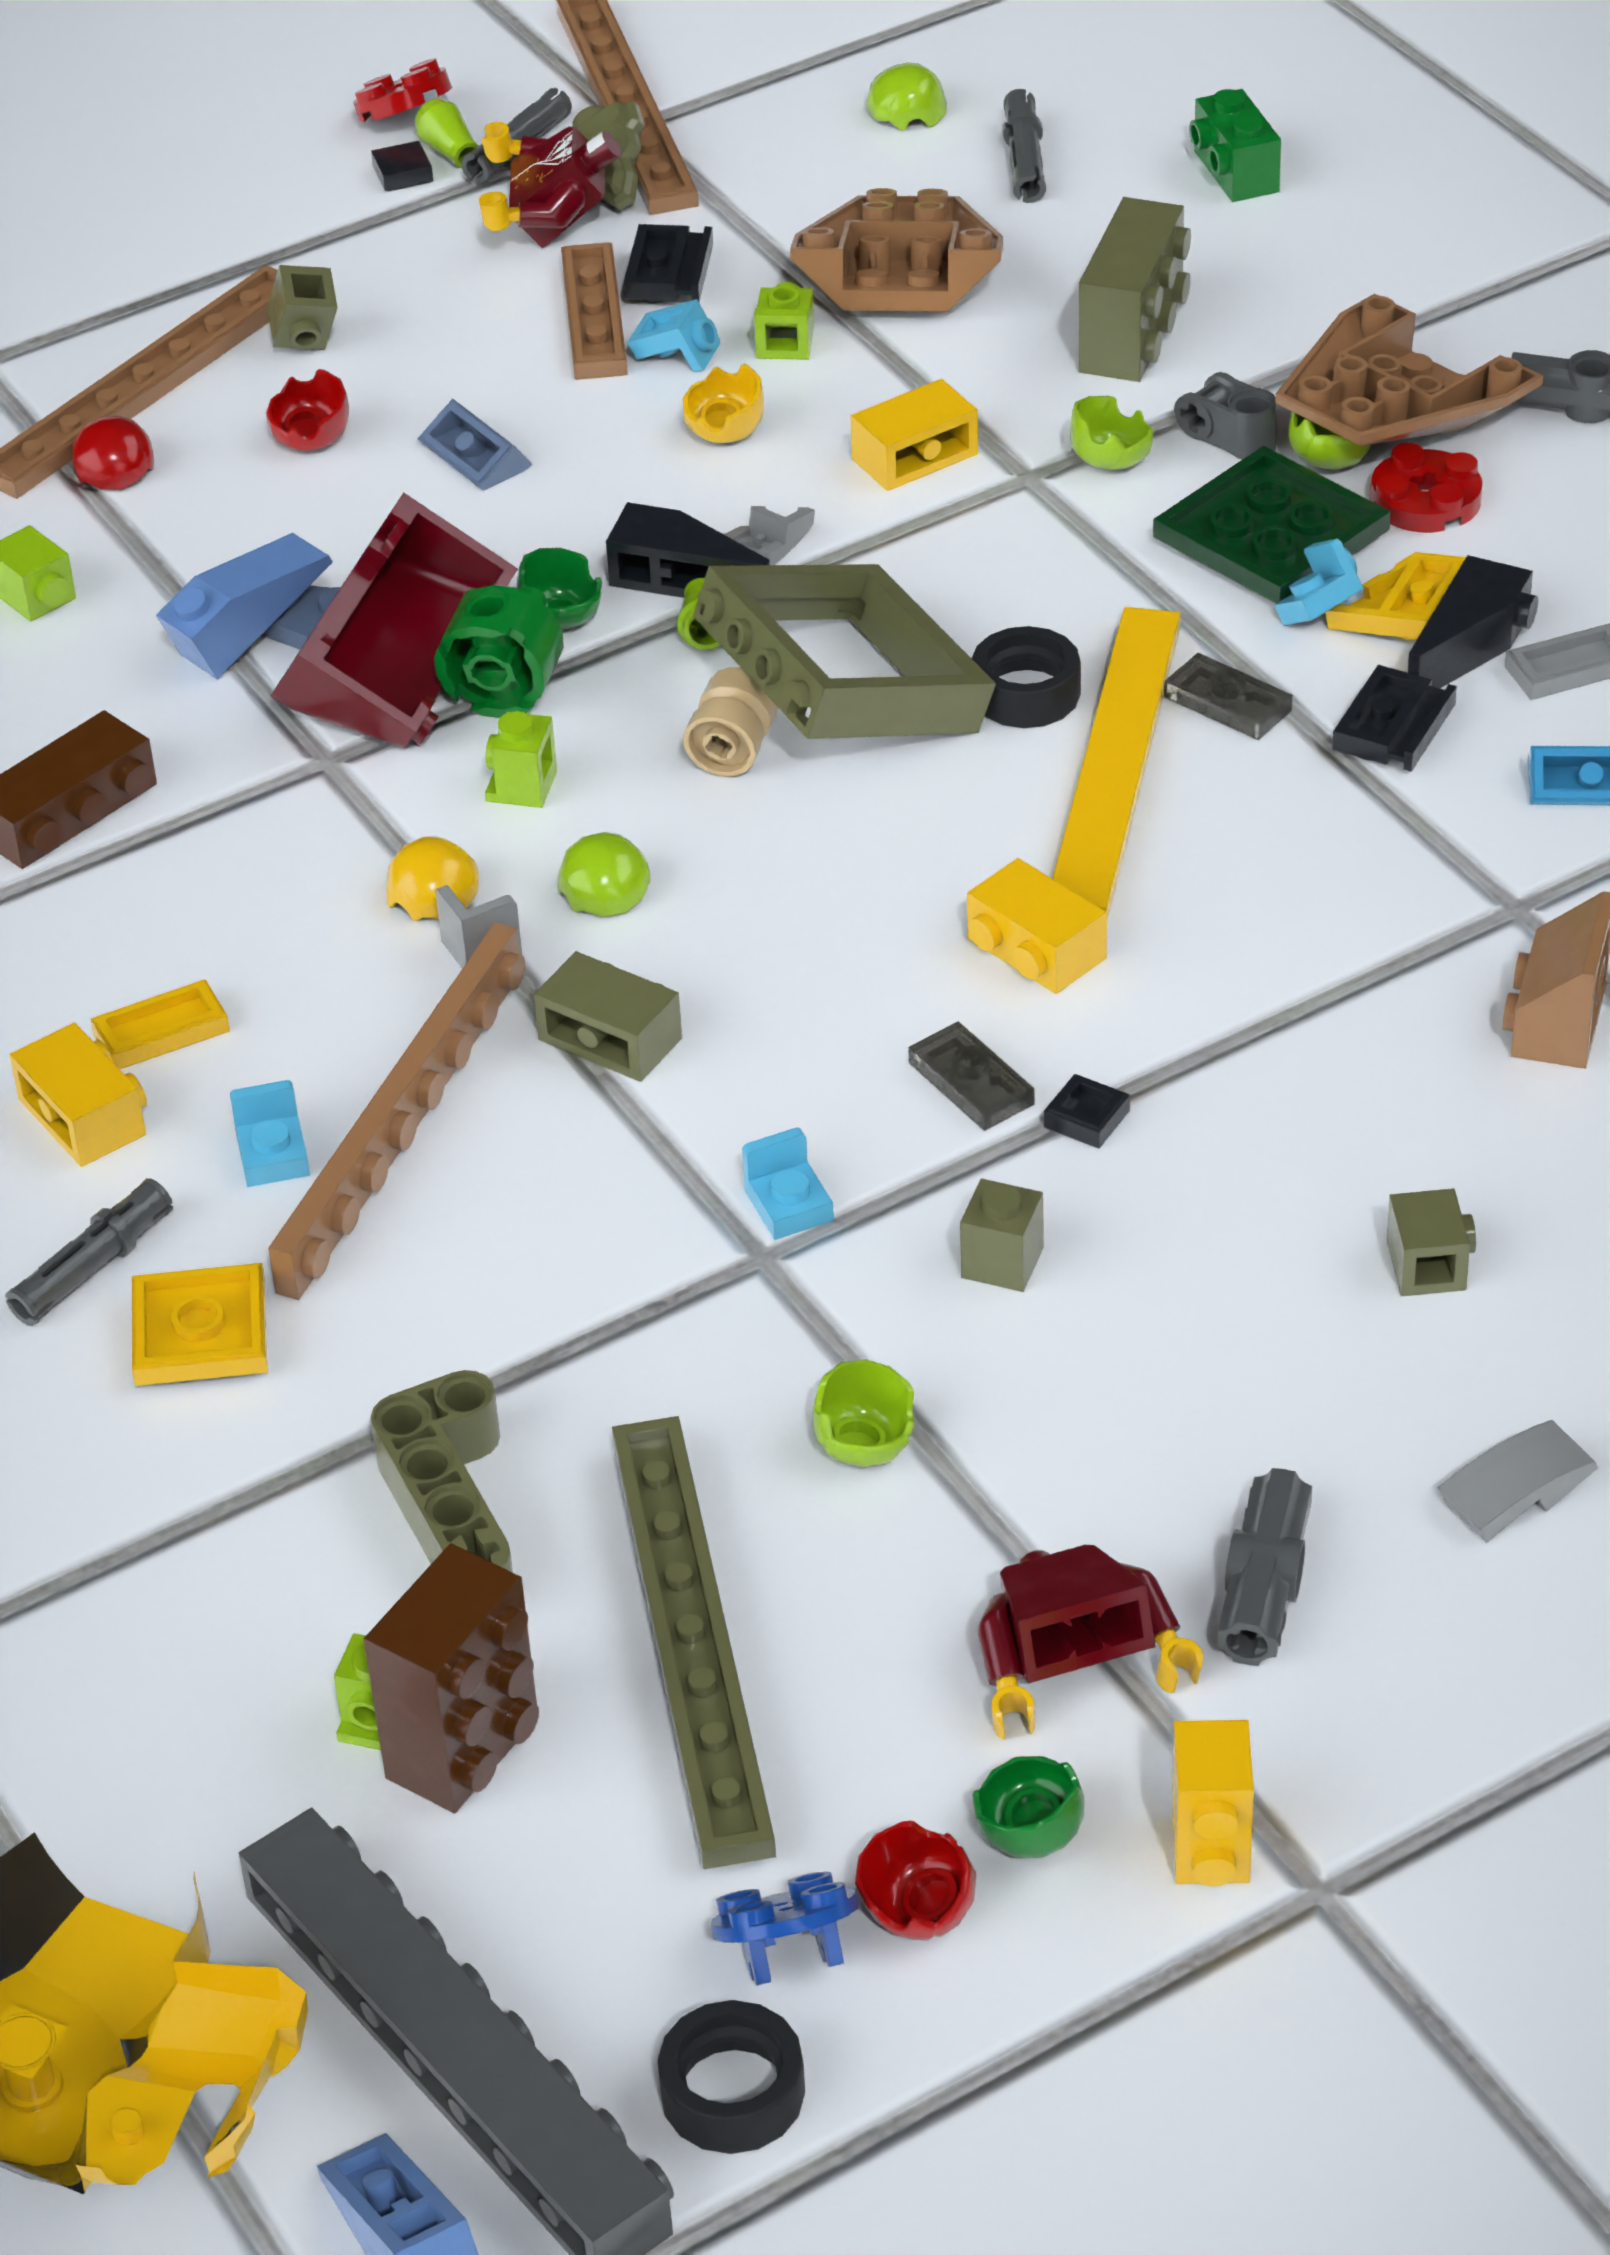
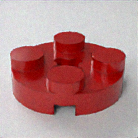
(387, 97)
(1448, 476)

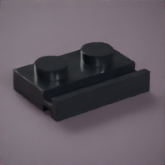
(667, 263)
(1393, 717)

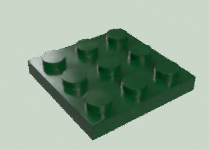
(1261, 519)

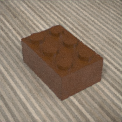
(452, 1678)

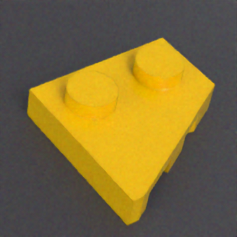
(1400, 599)

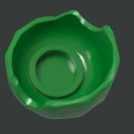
(564, 581)
(1029, 1806)

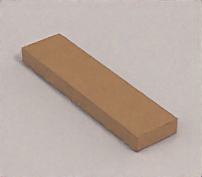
(593, 311)

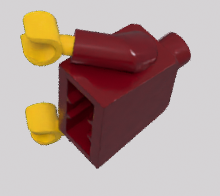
(549, 180)
(1073, 1614)

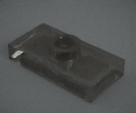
(1228, 696)
(971, 1075)

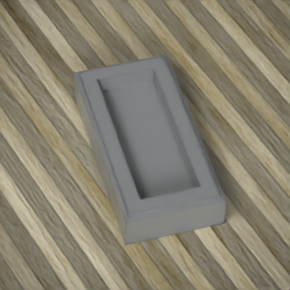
(1561, 662)

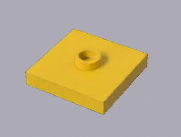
(199, 1324)

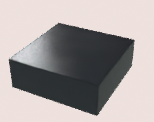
(402, 166)
(1086, 1111)

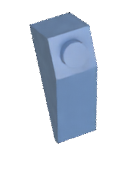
(239, 600)
(394, 2203)

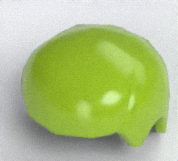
(906, 94)
(1108, 437)
(1321, 446)
(603, 875)
(863, 1413)

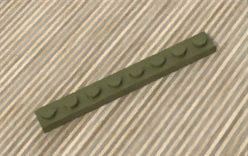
(693, 1645)

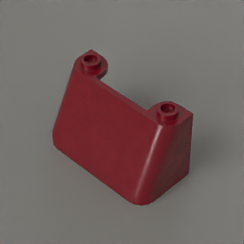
(377, 641)

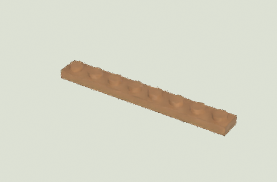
(394, 1112)

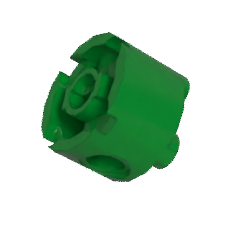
(499, 649)

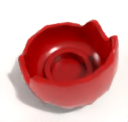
(309, 412)
(112, 453)
(915, 1881)

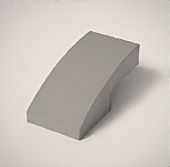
(1512, 1476)

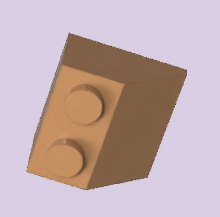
(1561, 986)

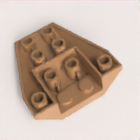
(898, 251)
(1377, 390)

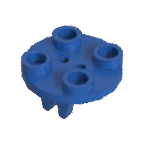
(809, 1906)

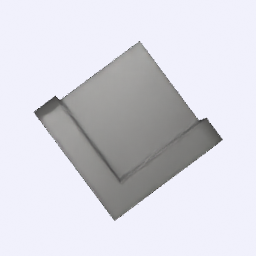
(465, 929)

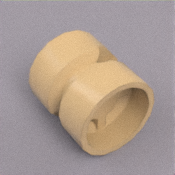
(729, 724)

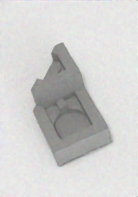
(773, 533)

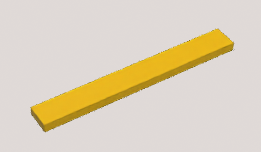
(1117, 755)

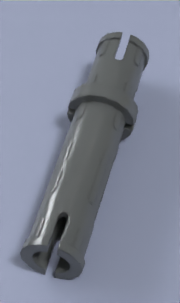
(530, 122)
(1022, 136)
(109, 1235)

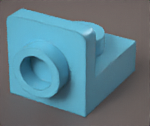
(677, 328)
(1329, 585)
(269, 1133)
(784, 1184)

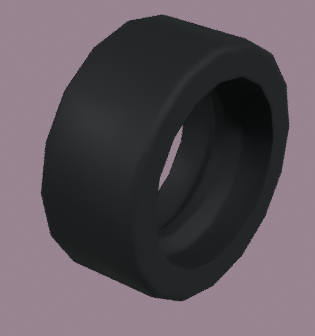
(1032, 650)
(741, 2124)

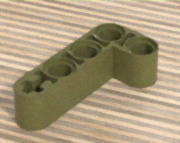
(421, 1453)

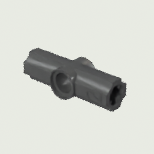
(1573, 383)
(1264, 1567)

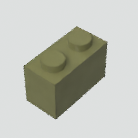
(608, 1016)

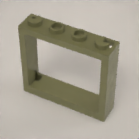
(940, 684)

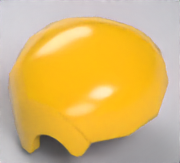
(725, 405)
(425, 867)

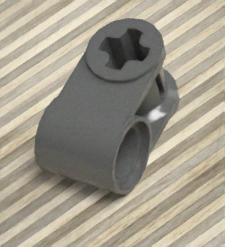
(1229, 415)

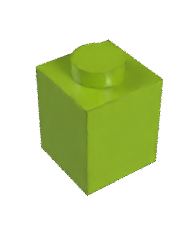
(34, 574)

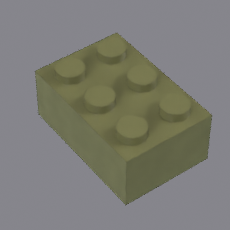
(1133, 289)

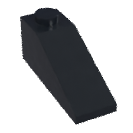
(667, 549)
(1474, 620)

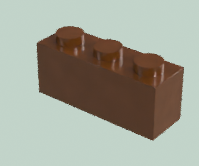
(71, 786)

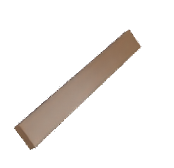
(617, 78)
(138, 381)

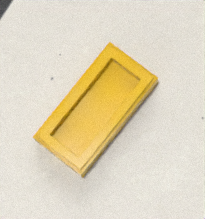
(161, 1024)

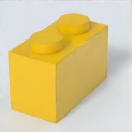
(914, 434)
(1037, 925)
(79, 1093)
(1212, 1802)

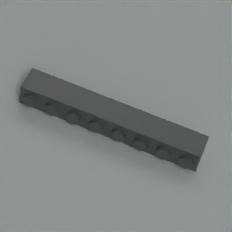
(456, 2042)

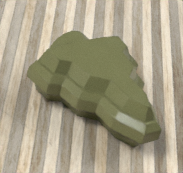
(624, 124)

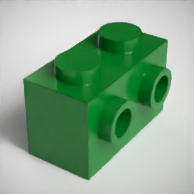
(1236, 144)

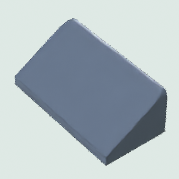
(473, 447)

